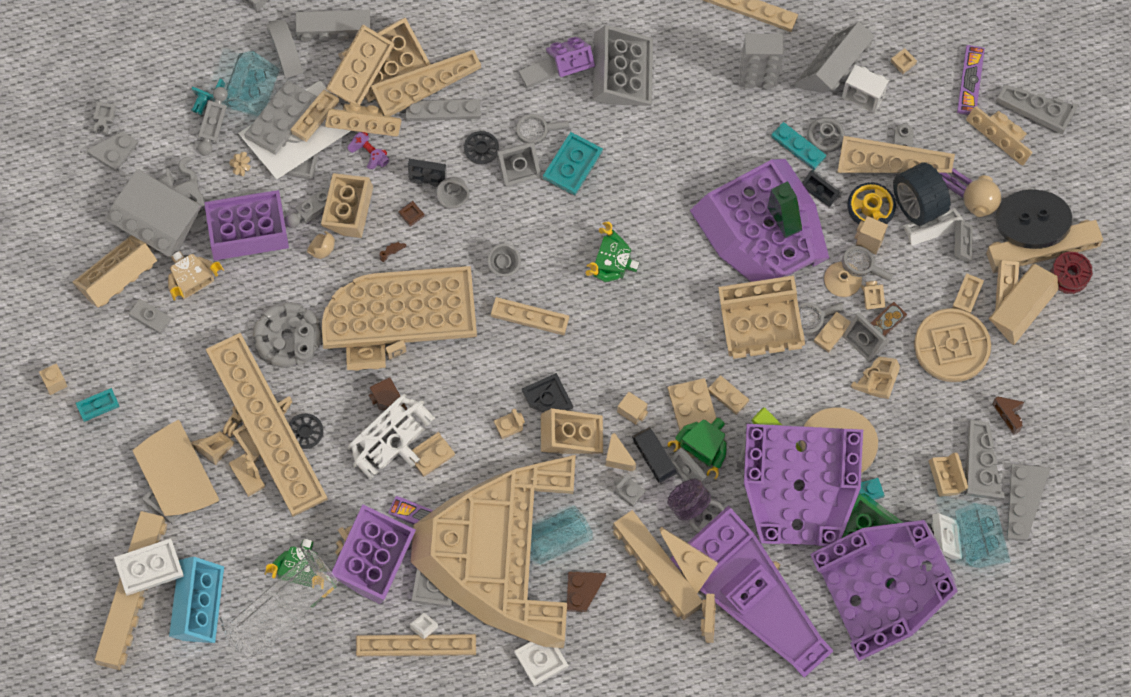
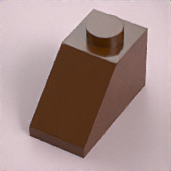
(384, 394)

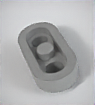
(904, 139)
(304, 341)

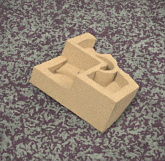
(879, 378)

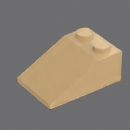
(571, 432)

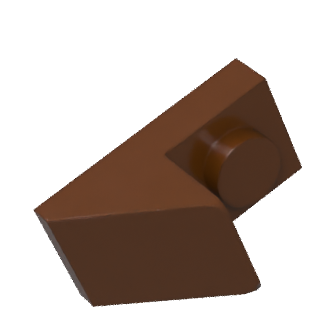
(1006, 409)

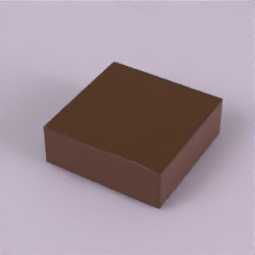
(411, 213)

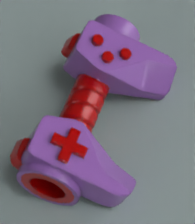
(377, 156)

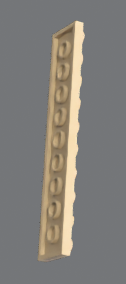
(266, 424)

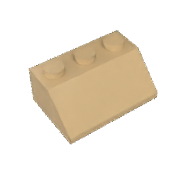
(347, 204)

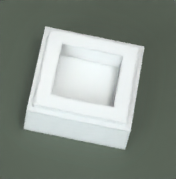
(423, 626)

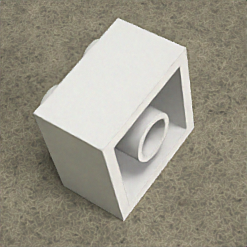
(865, 88)

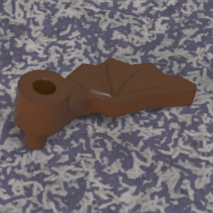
(391, 249)

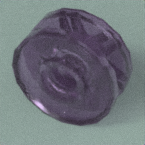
(689, 499)

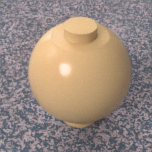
(982, 196)

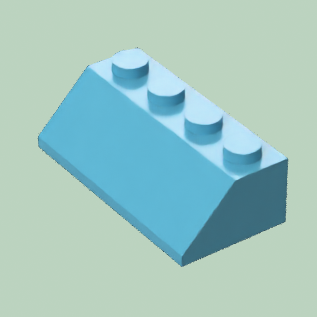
(197, 601)

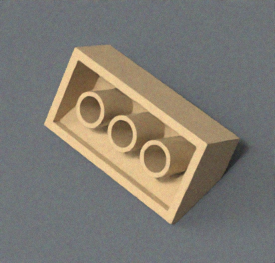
(115, 271)

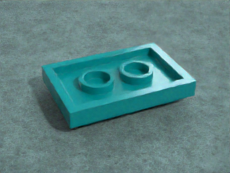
(572, 163)

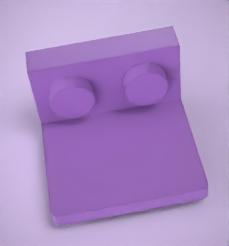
(571, 56)

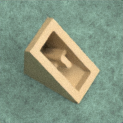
(618, 455)

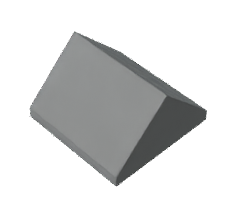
(518, 163)
(865, 337)

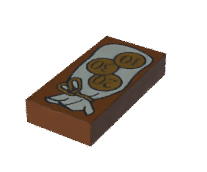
(889, 318)

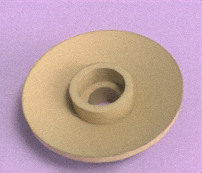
(839, 286)

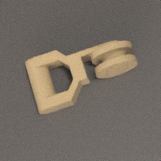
(230, 426)

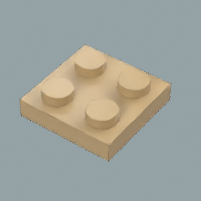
(366, 357)
(708, 623)

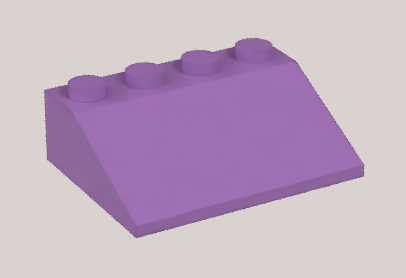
(246, 225)
(372, 554)

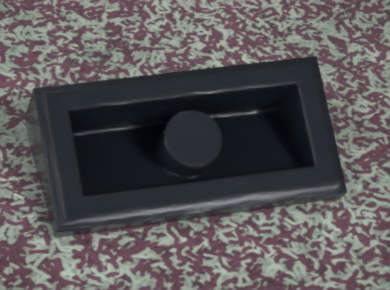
(821, 188)

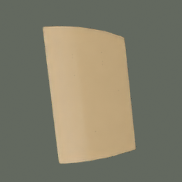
(175, 471)

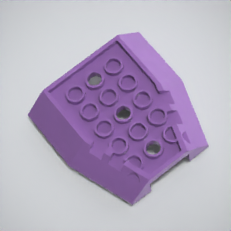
(738, 228)
(830, 477)
(862, 567)

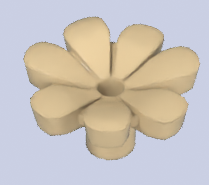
(240, 163)

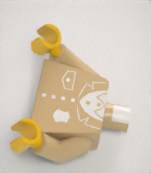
(190, 274)

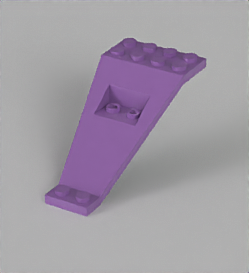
(768, 607)

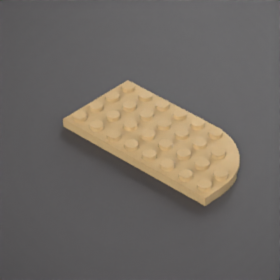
(401, 307)

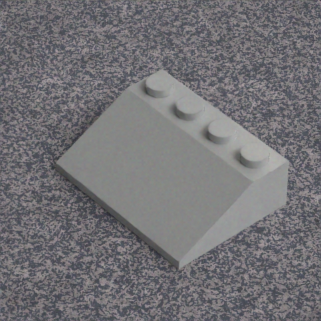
(835, 59)
(622, 67)
(154, 213)

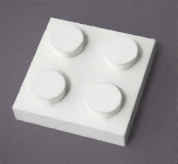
(948, 536)
(540, 662)

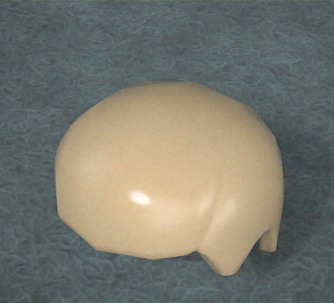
(321, 245)

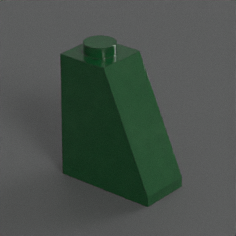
(785, 209)

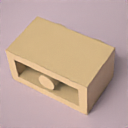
(870, 234)

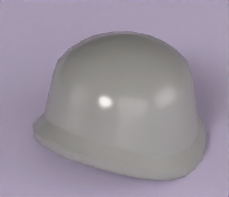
(452, 192)
(504, 260)

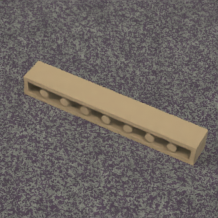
(125, 608)

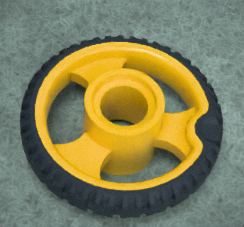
(874, 198)

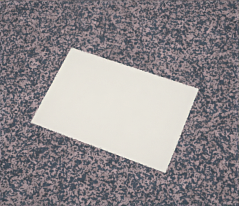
(296, 153)

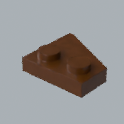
(582, 589)

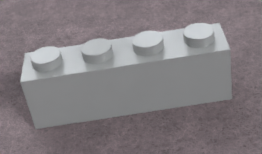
(330, 24)

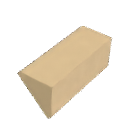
(1024, 302)

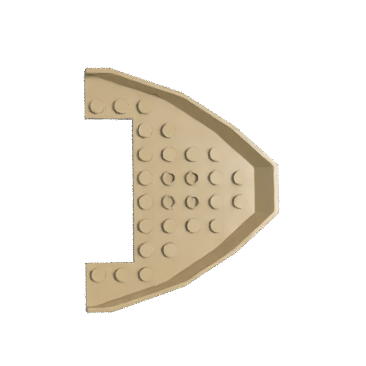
(481, 549)

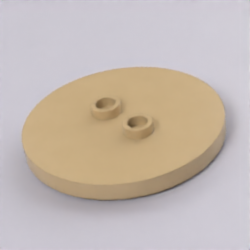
(952, 345)
(847, 419)

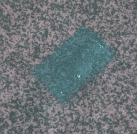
(251, 83)
(559, 534)
(982, 535)

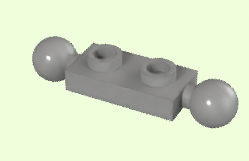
(212, 121)
(308, 209)

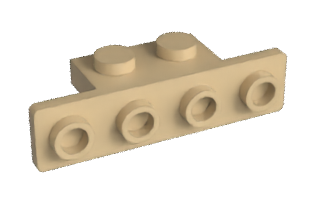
(363, 119)
(1002, 133)

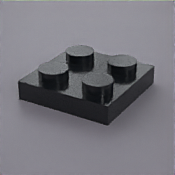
(426, 172)

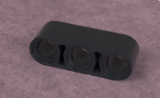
(654, 454)

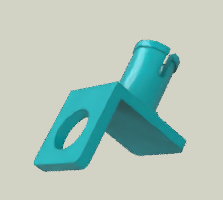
(204, 97)

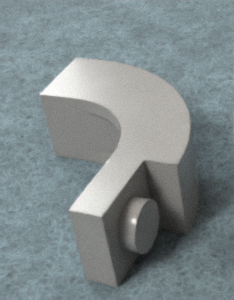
(285, 48)

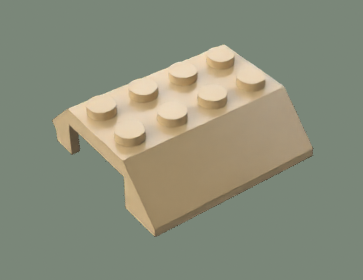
(761, 317)

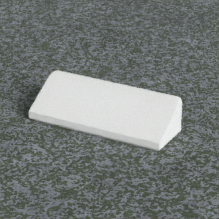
(935, 228)

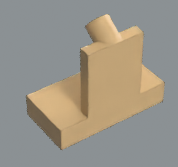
(247, 474)

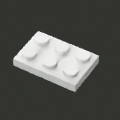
(148, 567)

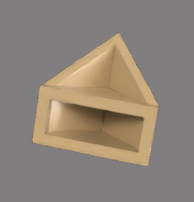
(213, 447)

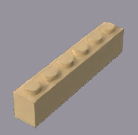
(1080, 238)
(657, 564)

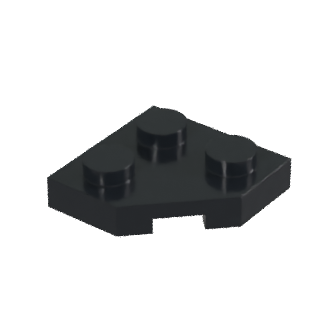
(547, 394)

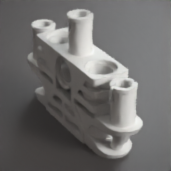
(382, 427)

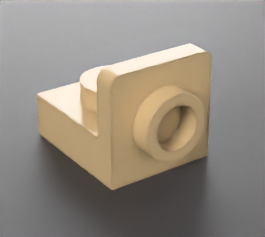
(873, 295)
(509, 424)

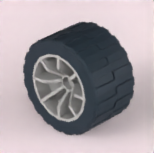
(921, 193)

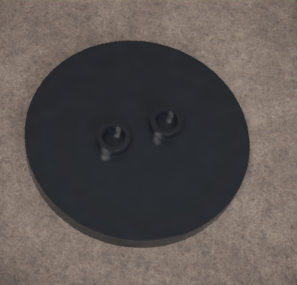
(1034, 219)

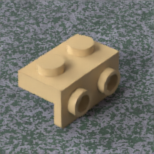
(948, 475)

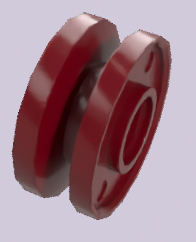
(1079, 265)

